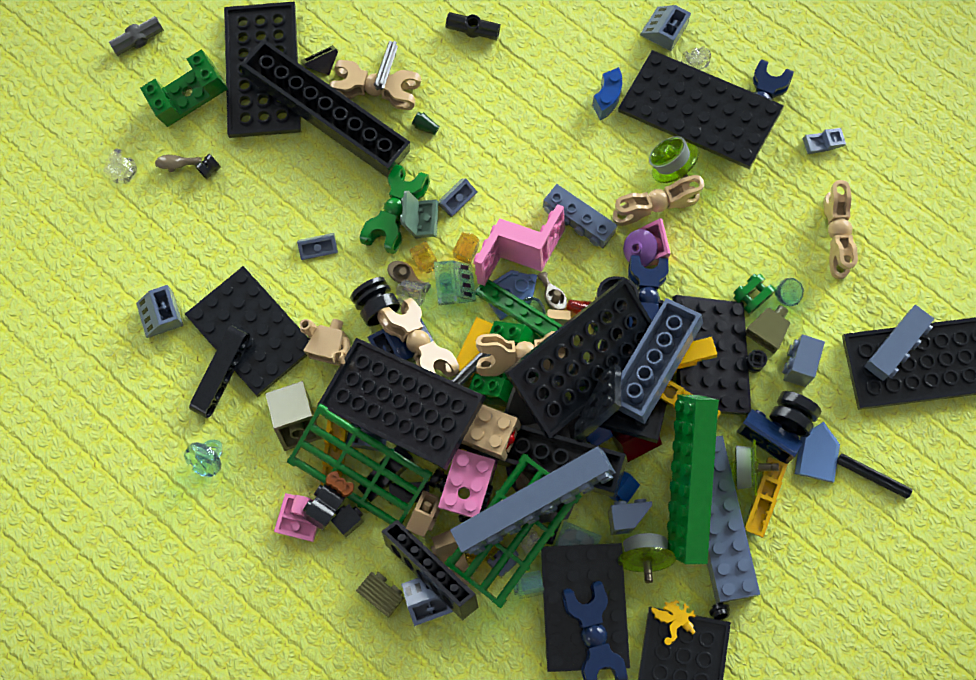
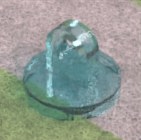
(203, 458)

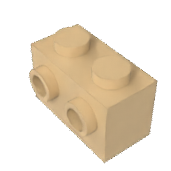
(424, 514)

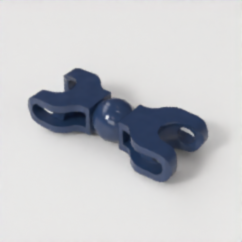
(768, 85)
(647, 283)
(593, 633)

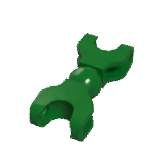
(388, 221)

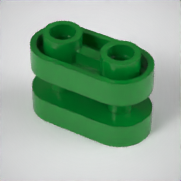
(754, 282)

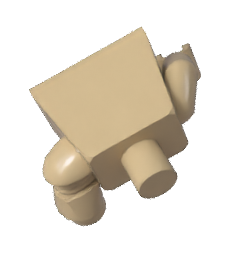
(325, 342)

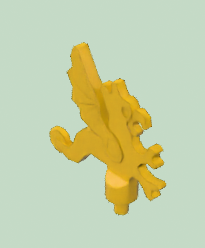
(677, 617)

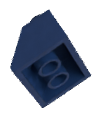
(770, 436)

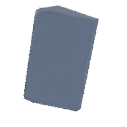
(457, 197)
(317, 246)

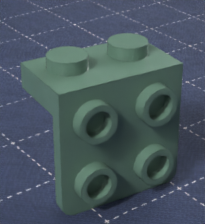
(419, 217)

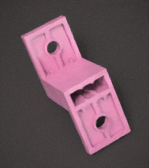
(519, 245)
(467, 472)

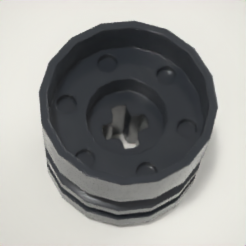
(372, 297)

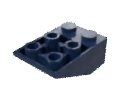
(393, 343)

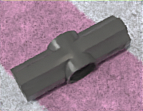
(136, 36)

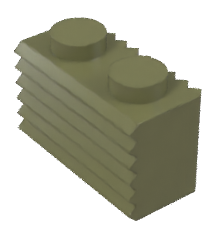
(379, 594)

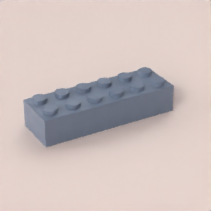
(657, 358)

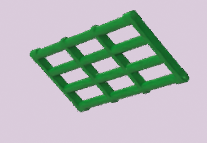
(347, 449)
(508, 552)

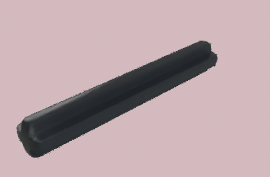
(874, 476)

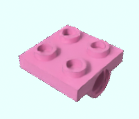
(291, 520)

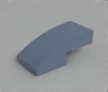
(824, 141)

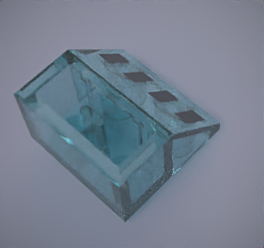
(454, 282)

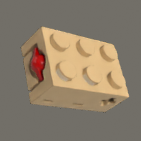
(492, 432)

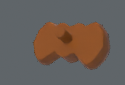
(339, 484)

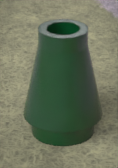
(425, 123)

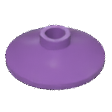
(647, 246)

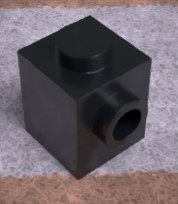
(347, 519)

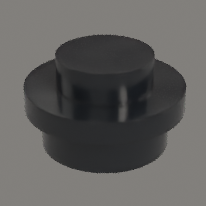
(720, 611)

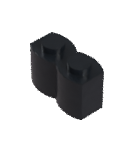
(323, 507)

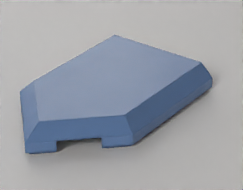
(518, 284)
(818, 454)

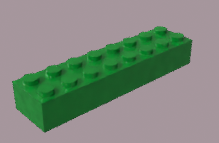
(692, 478)

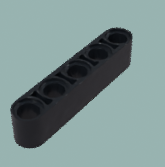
(219, 371)

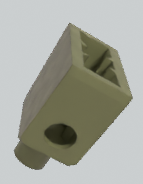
(769, 328)

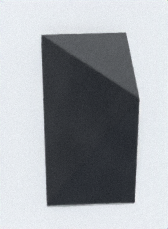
(322, 60)

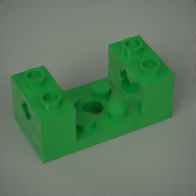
(170, 101)
(499, 388)

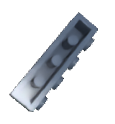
(581, 216)
(899, 342)

